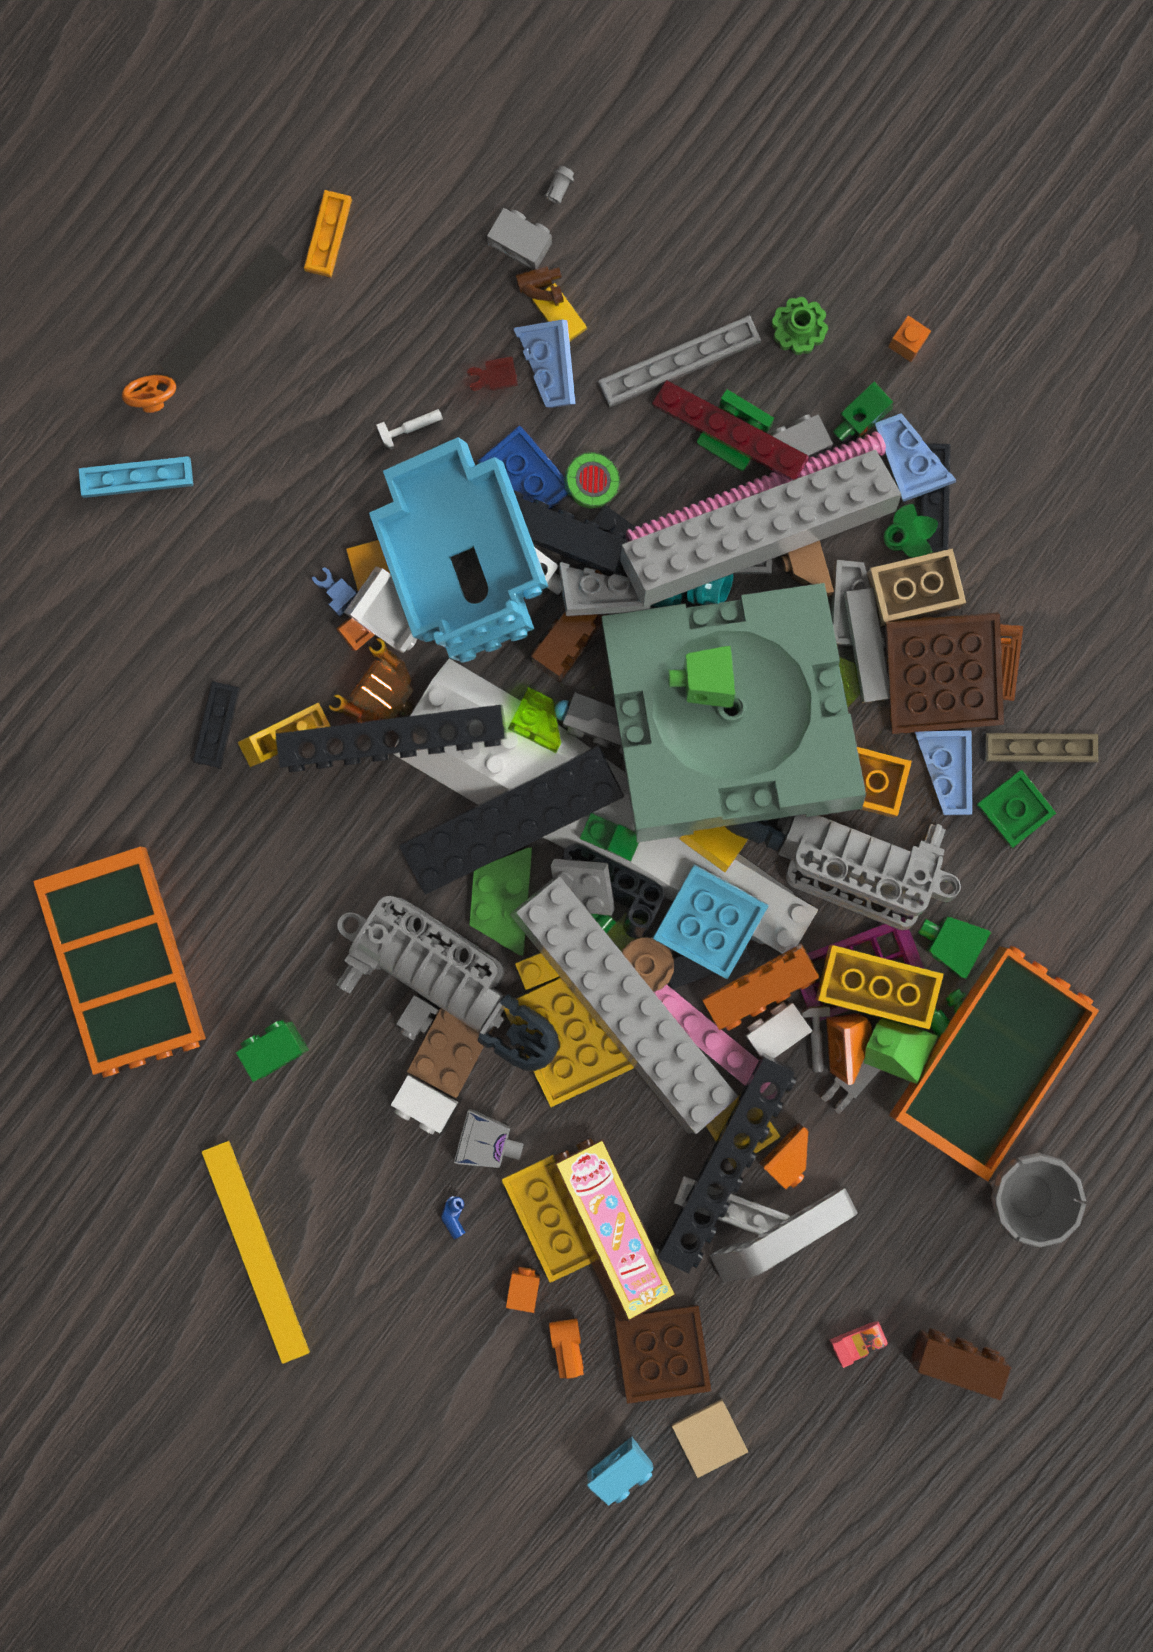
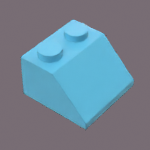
(620, 1472)

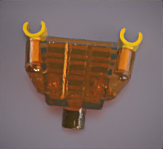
(380, 691)

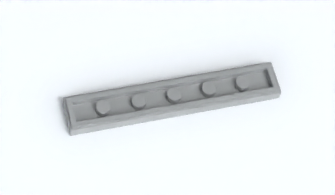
(679, 361)

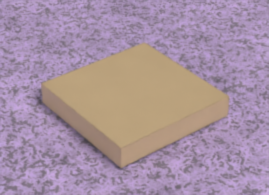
(709, 1438)

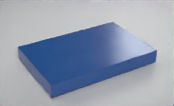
(529, 468)

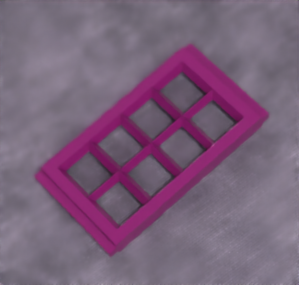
(907, 951)

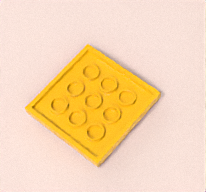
(584, 1051)

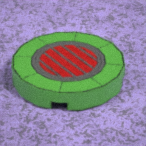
(592, 480)

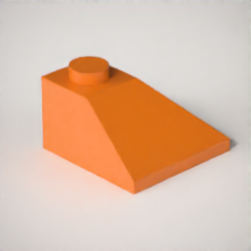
(847, 1045)
(788, 1158)

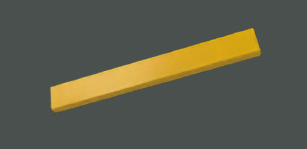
(255, 1252)

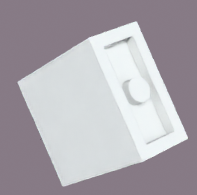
(381, 612)

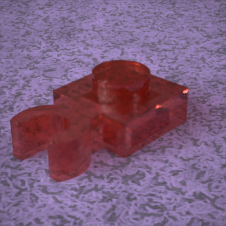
(498, 373)

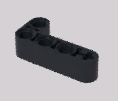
(631, 898)

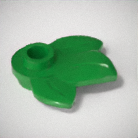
(914, 531)

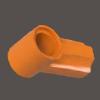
(566, 1341)

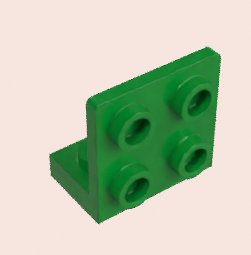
(745, 411)

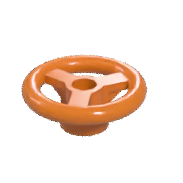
(149, 397)

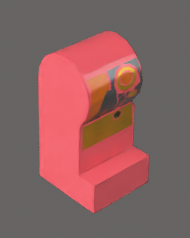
(858, 1343)

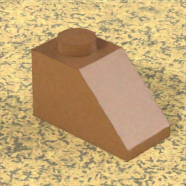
(808, 566)

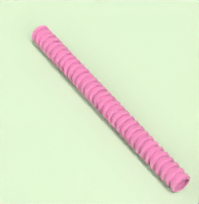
(814, 464)

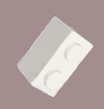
(778, 1031)
(424, 1104)

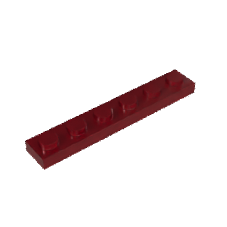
(730, 431)

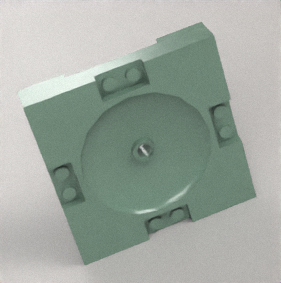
(777, 757)

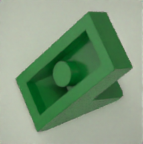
(610, 837)

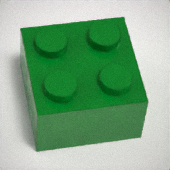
(272, 1051)

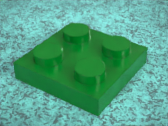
(1016, 808)

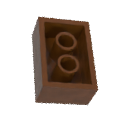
(960, 1363)

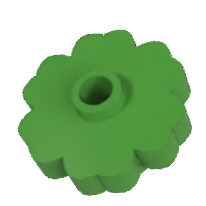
(799, 338)

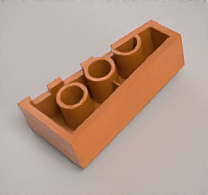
(761, 987)

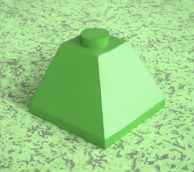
(899, 1049)

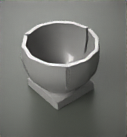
(1038, 1200)

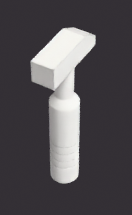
(407, 427)

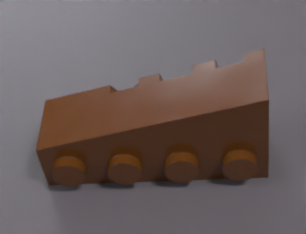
(565, 643)

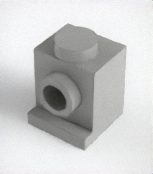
(416, 1017)

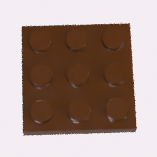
(663, 1354)

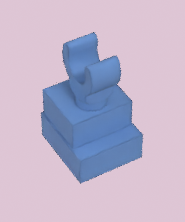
(339, 592)

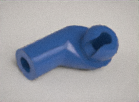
(451, 1214)

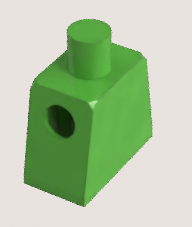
(706, 677)

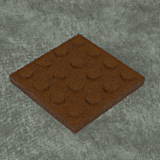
(945, 673)

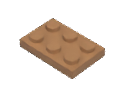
(447, 1054)

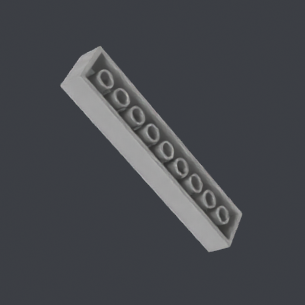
(759, 528)
(624, 1005)

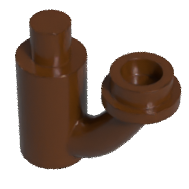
(533, 280)

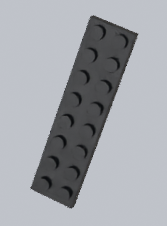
(512, 820)

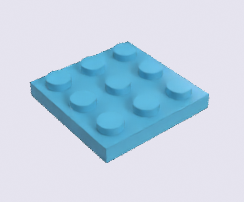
(710, 921)

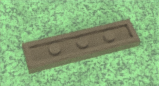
(1041, 748)

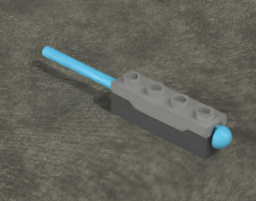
(591, 719)

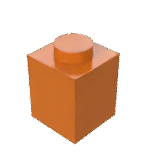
(909, 338)
(523, 1290)

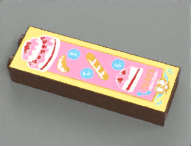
(610, 1229)

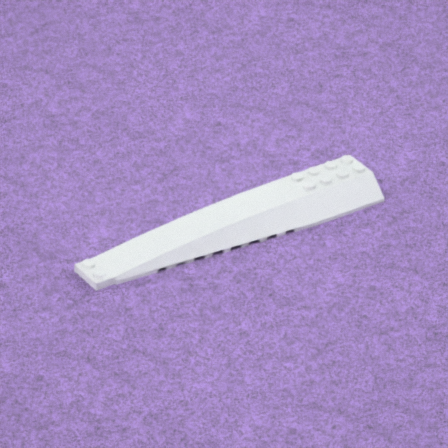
(493, 770)

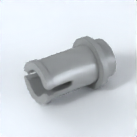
(559, 184)

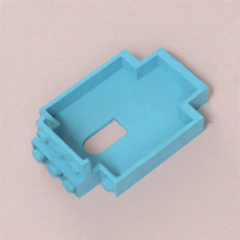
(444, 509)

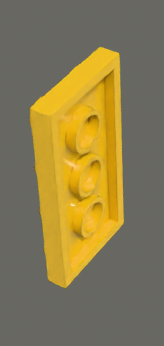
(546, 1220)

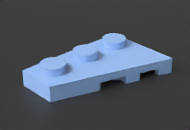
(549, 354)
(911, 461)
(950, 768)

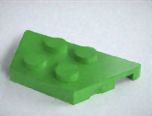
(496, 894)

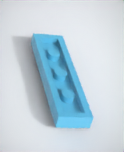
(135, 477)

